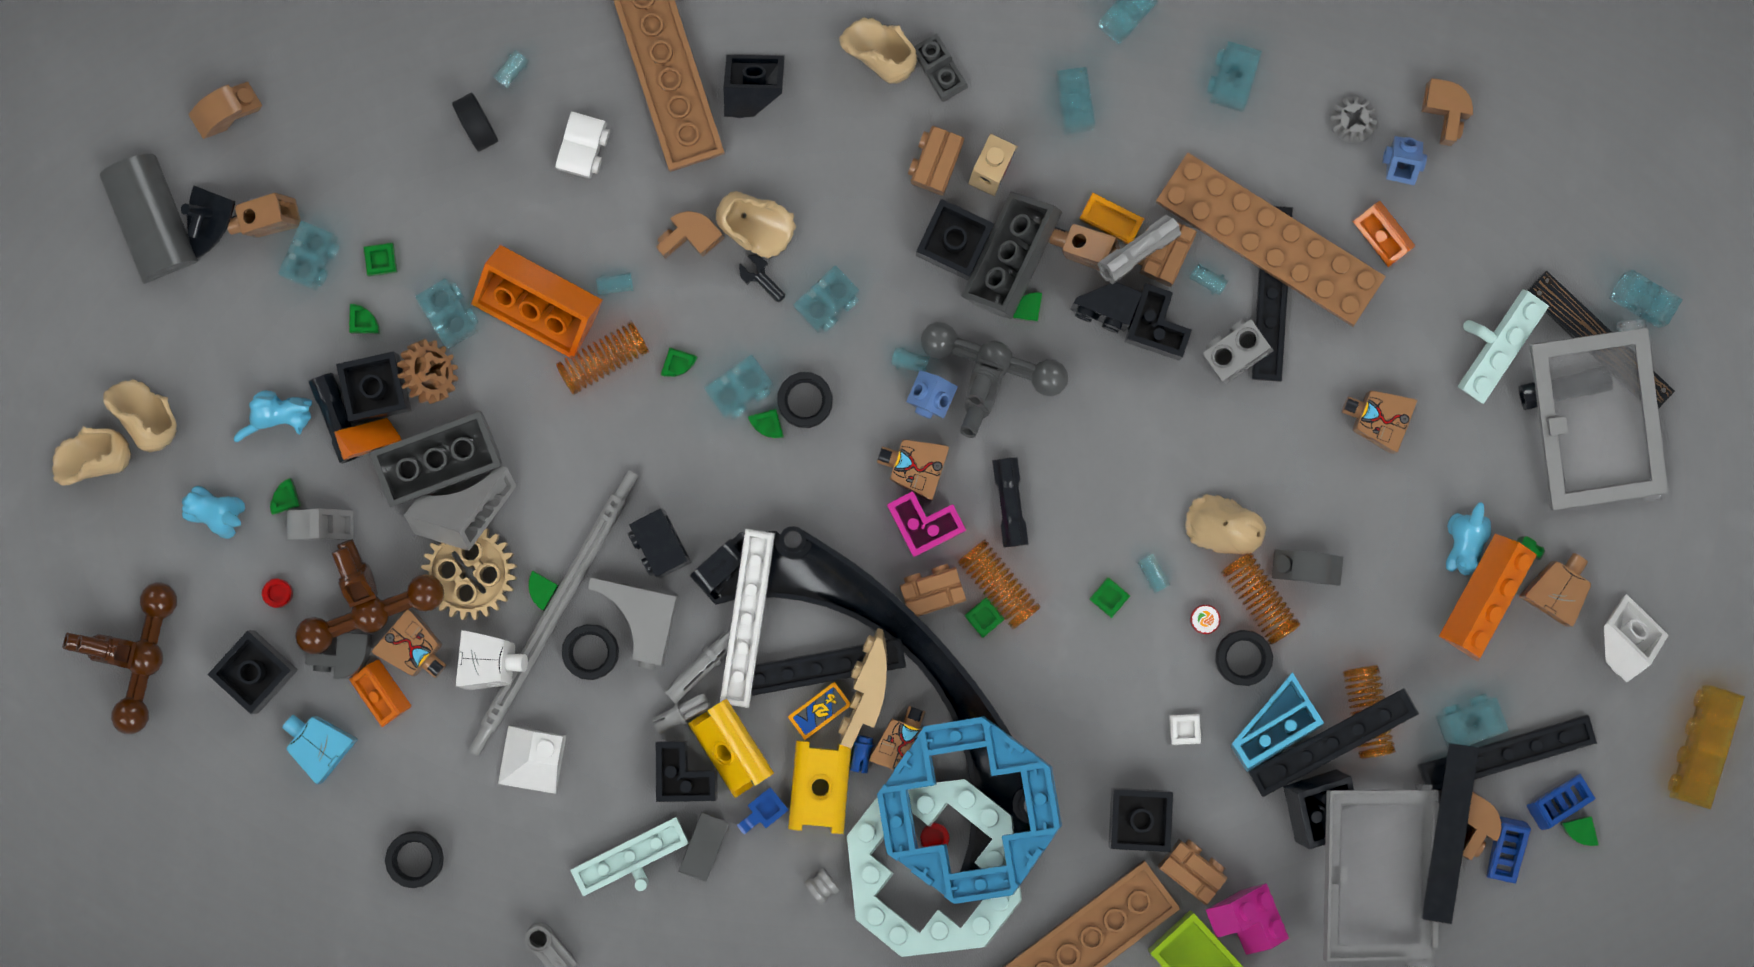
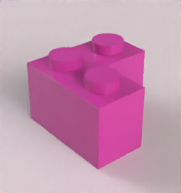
(924, 532)
(1251, 916)

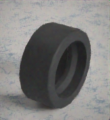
(475, 122)
(791, 382)
(576, 634)
(1266, 658)
(392, 864)

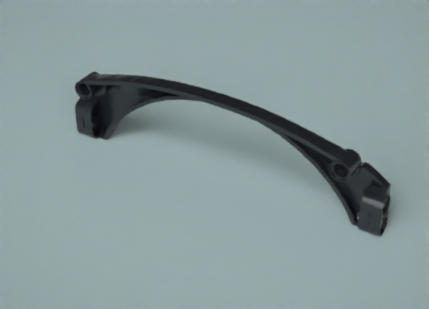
(831, 580)

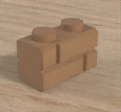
(936, 160)
(1166, 263)
(934, 591)
(1192, 871)

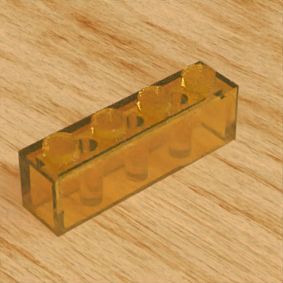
(1706, 746)

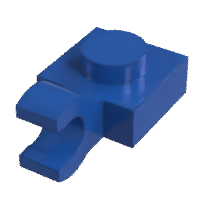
(764, 809)

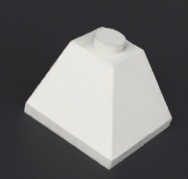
(1631, 639)
(532, 759)

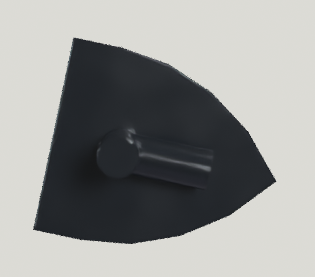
(206, 219)

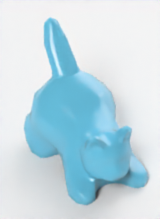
(270, 411)
(216, 512)
(1469, 537)

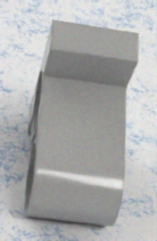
(320, 524)

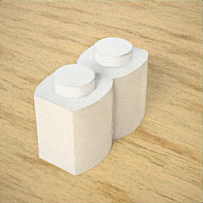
(581, 145)

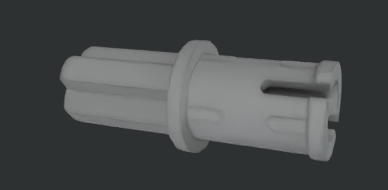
(681, 713)

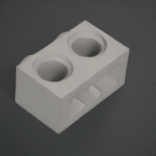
(1241, 357)

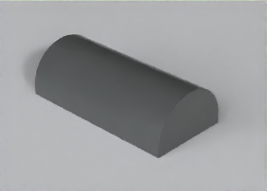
(148, 216)
(1011, 254)
(436, 458)

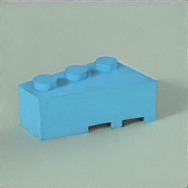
(1278, 725)

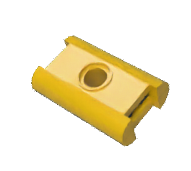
(730, 748)
(823, 809)

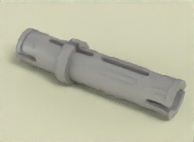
(699, 668)

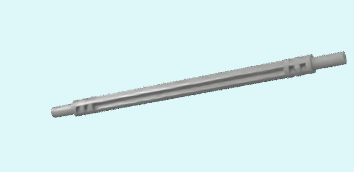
(555, 609)

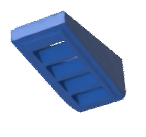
(1544, 810)
(1497, 847)

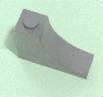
(464, 515)
(648, 615)

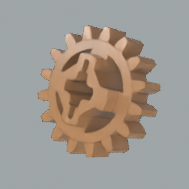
(417, 362)

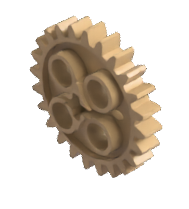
(489, 556)

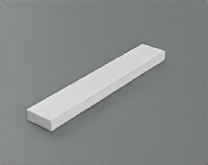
(747, 617)

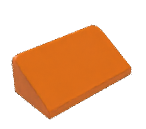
(1384, 233)
(366, 438)
(380, 692)

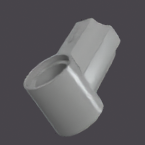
(552, 952)

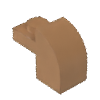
(1450, 101)
(223, 107)
(692, 227)
(1484, 823)

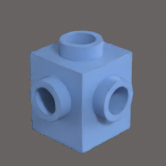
(1404, 160)
(931, 395)

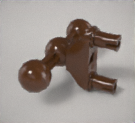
(367, 611)
(140, 657)

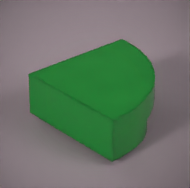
(1029, 307)
(362, 321)
(677, 363)
(767, 424)
(284, 498)
(1531, 544)
(541, 590)
(1581, 830)

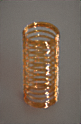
(641, 348)
(969, 559)
(1289, 625)
(1372, 670)

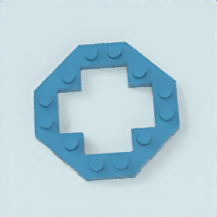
(1005, 757)

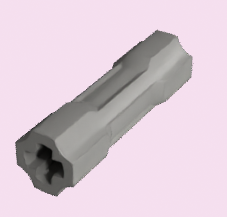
(1123, 260)

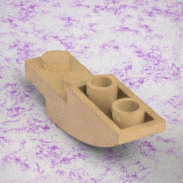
(871, 682)

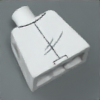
(487, 661)

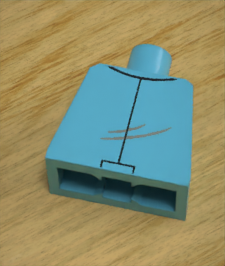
(317, 745)

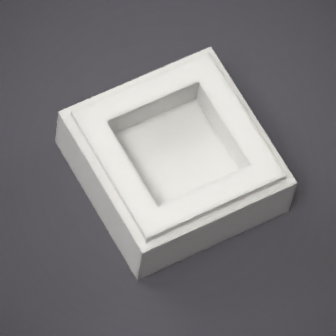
(1185, 729)

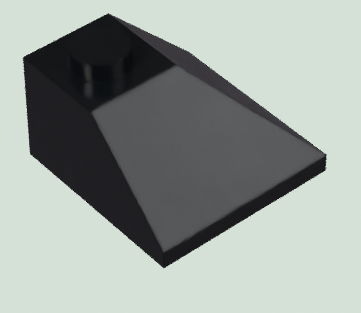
(751, 83)

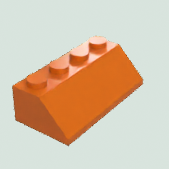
(536, 301)
(1487, 596)

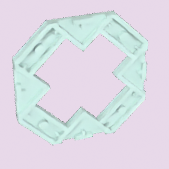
(871, 875)

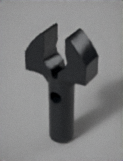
(769, 286)

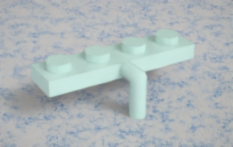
(1501, 345)
(630, 857)

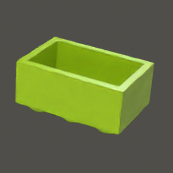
(1191, 945)

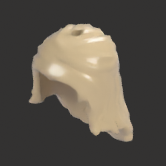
(880, 48)
(765, 228)
(142, 414)
(90, 455)
(1224, 526)

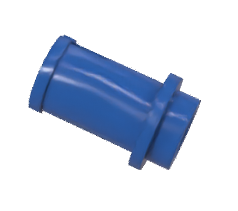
(861, 754)

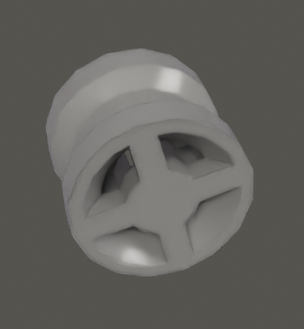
(822, 886)

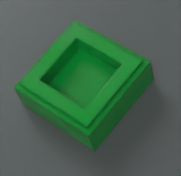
(380, 259)
(1109, 597)
(984, 617)

